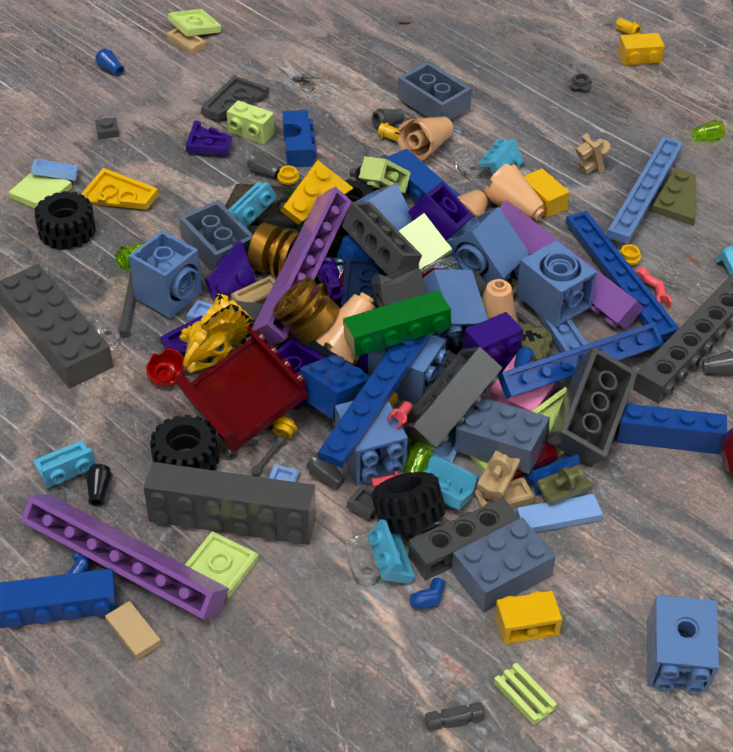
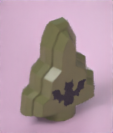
(537, 339)

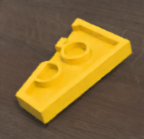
(315, 183)
(119, 191)

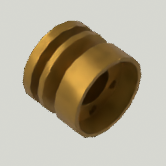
(270, 248)
(306, 311)

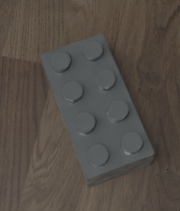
(451, 396)
(592, 407)

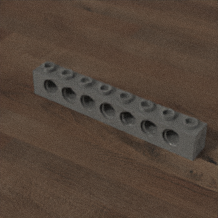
(687, 345)

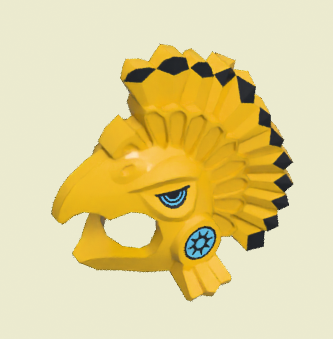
(215, 333)

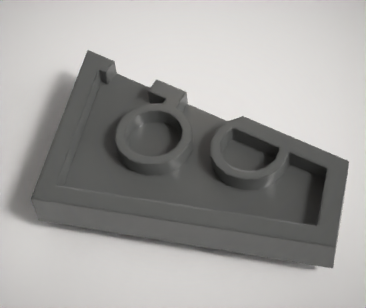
(234, 90)

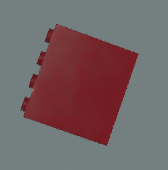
(245, 391)

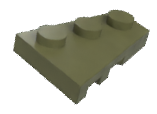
(678, 197)

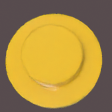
(288, 175)
(631, 254)
(285, 427)

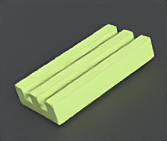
(531, 693)

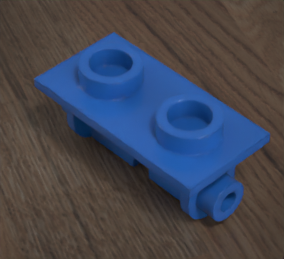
(551, 469)

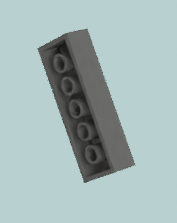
(55, 326)
(230, 503)

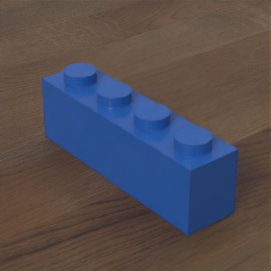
(421, 178)
(672, 428)
(57, 598)

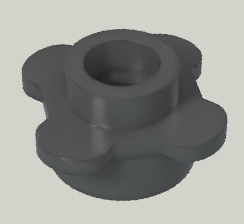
(581, 82)

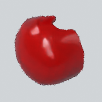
(165, 368)

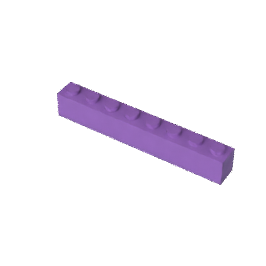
(303, 258)
(607, 296)
(125, 555)

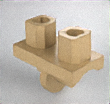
(592, 154)
(497, 476)

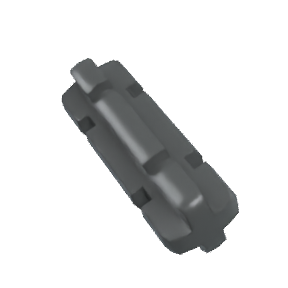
(454, 716)

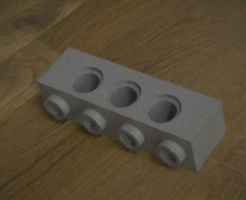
(380, 238)
(451, 536)

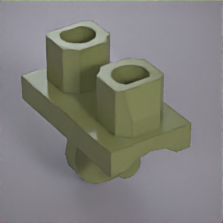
(564, 485)

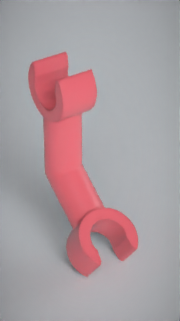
(659, 286)
(400, 413)

